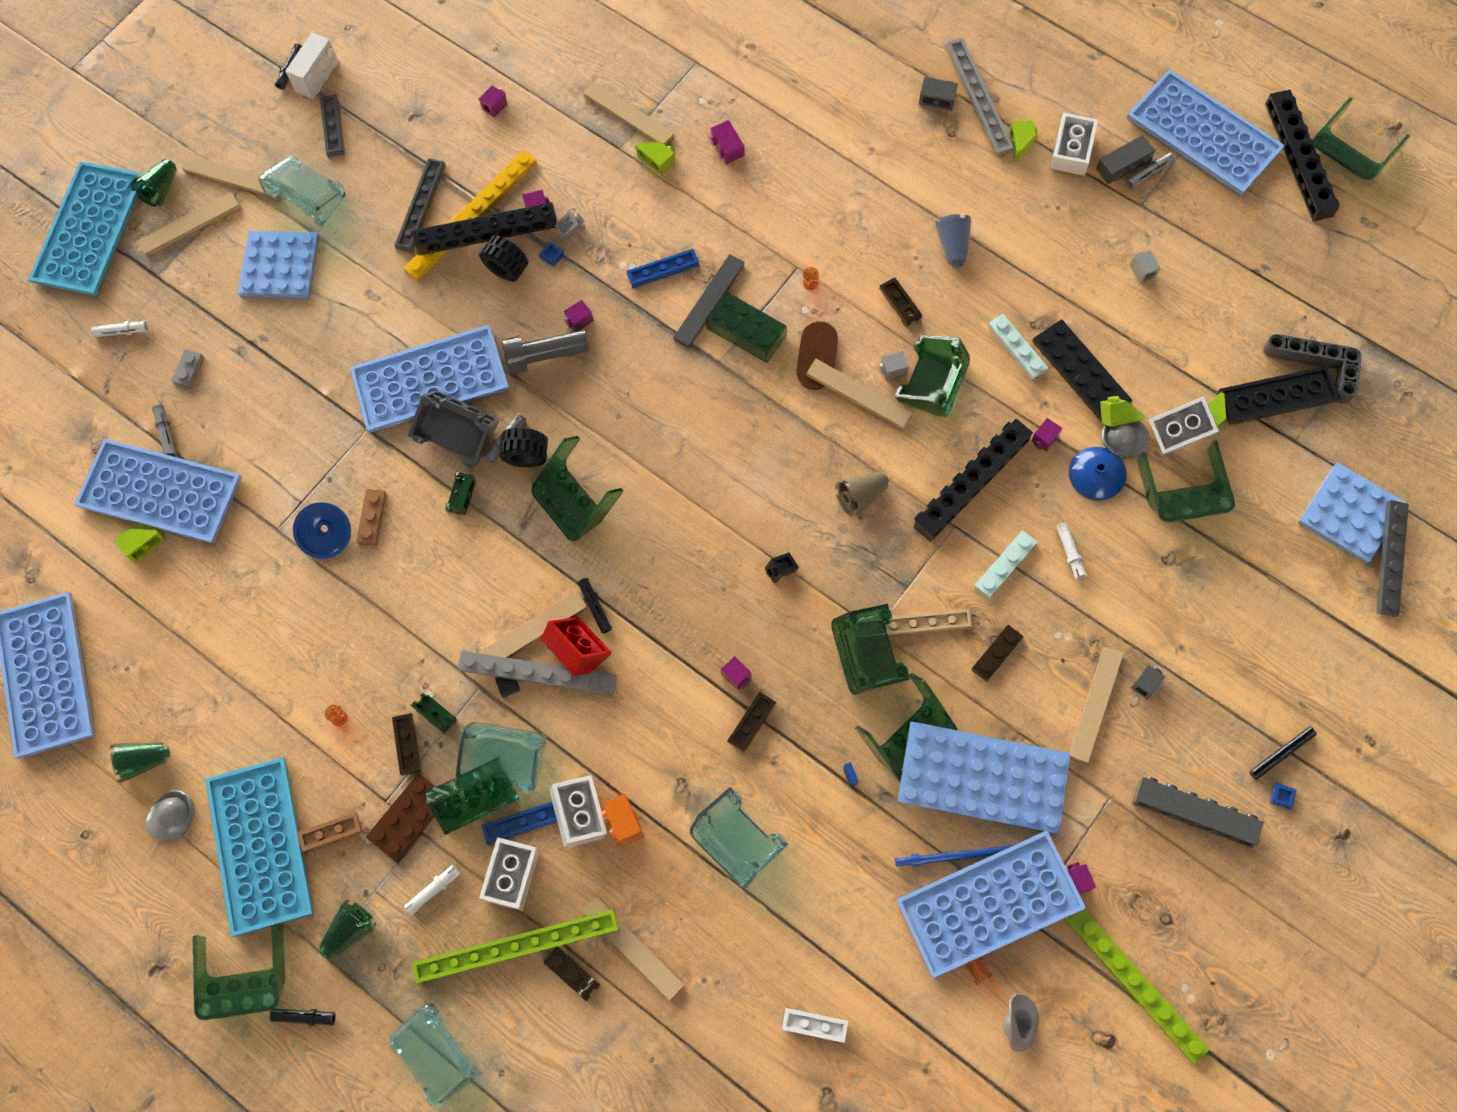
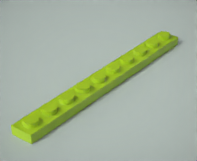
(515, 946)
(1137, 986)

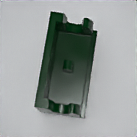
(461, 493)
(434, 713)

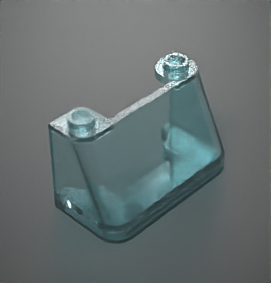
(303, 188)
(518, 749)
(735, 839)
(433, 1055)

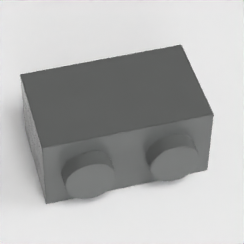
(938, 93)

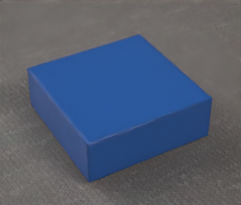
(551, 254)
(850, 774)
(1283, 796)

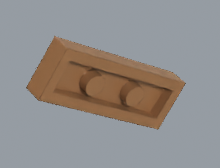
(371, 517)
(329, 832)

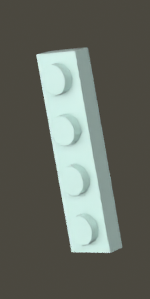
(1018, 347)
(1005, 564)

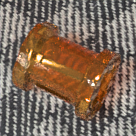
(810, 279)
(332, 711)
(978, 970)

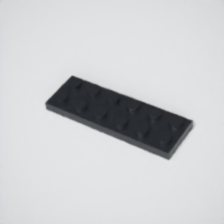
(1078, 366)
(1279, 395)

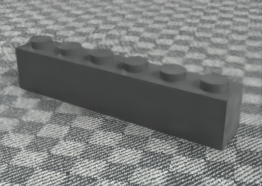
(1198, 812)

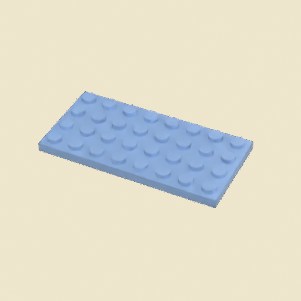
(1205, 132)
(458, 366)
(158, 491)
(44, 676)
(984, 777)
(990, 904)

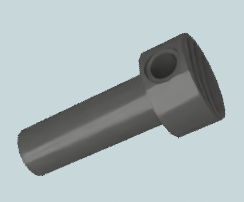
(521, 353)

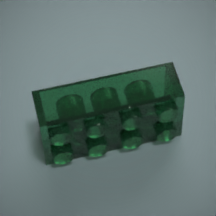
(746, 327)
(472, 795)

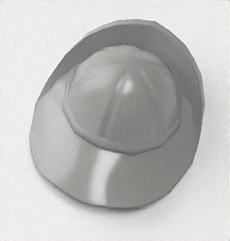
(1126, 439)
(170, 816)
(1021, 1022)

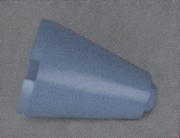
(954, 237)

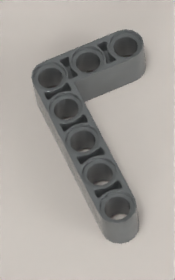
(1321, 358)

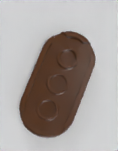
(820, 343)

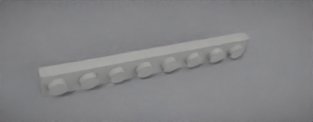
(979, 97)
(535, 673)

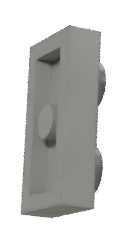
(187, 368)

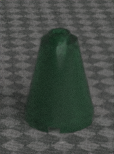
(155, 182)
(136, 758)
(346, 929)

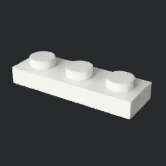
(815, 1025)

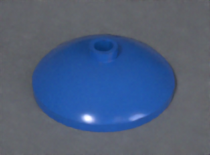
(1093, 482)
(313, 539)

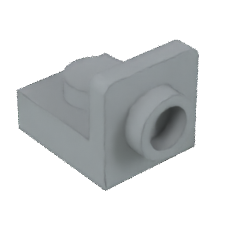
(569, 224)

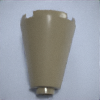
(860, 491)

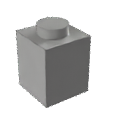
(1145, 266)
(893, 365)

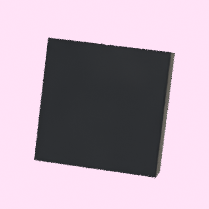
(507, 686)

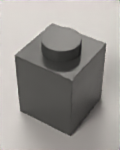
(1148, 681)

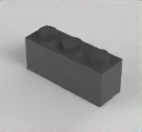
(1125, 159)

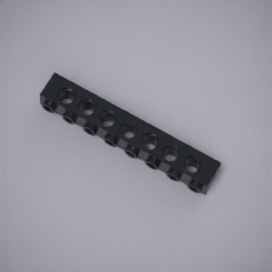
(1302, 155)
(482, 228)
(931, 528)

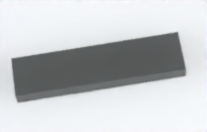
(332, 125)

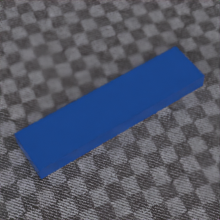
(662, 268)
(519, 823)

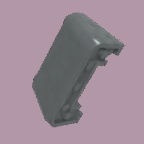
(453, 426)

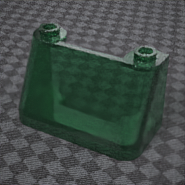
(936, 375)
(867, 649)

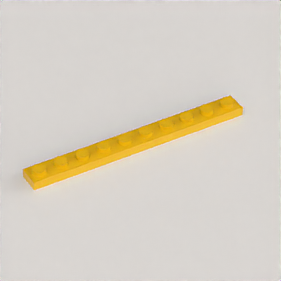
(478, 207)

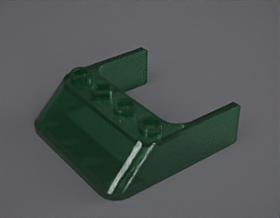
(1348, 156)
(566, 499)
(1190, 501)
(893, 751)
(238, 992)

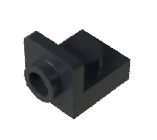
(781, 566)

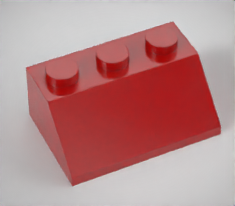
(575, 645)

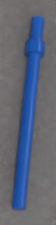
(916, 860)

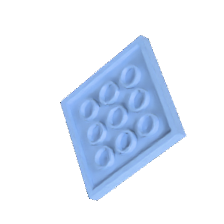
(278, 264)
(1349, 512)

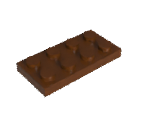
(403, 820)

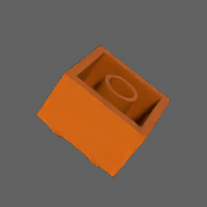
(623, 821)

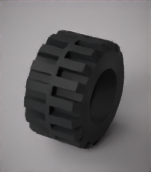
(504, 258)
(523, 447)

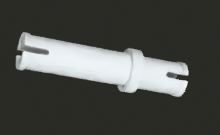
(117, 329)
(1074, 558)
(439, 883)

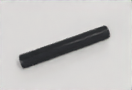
(1283, 752)

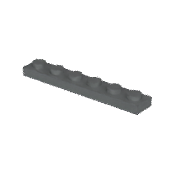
(1392, 558)

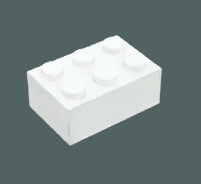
(312, 65)
(1074, 144)
(1184, 426)
(578, 811)
(509, 874)

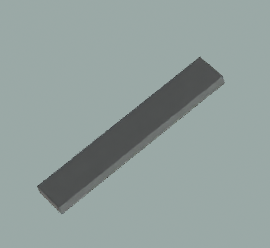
(420, 204)
(719, 284)

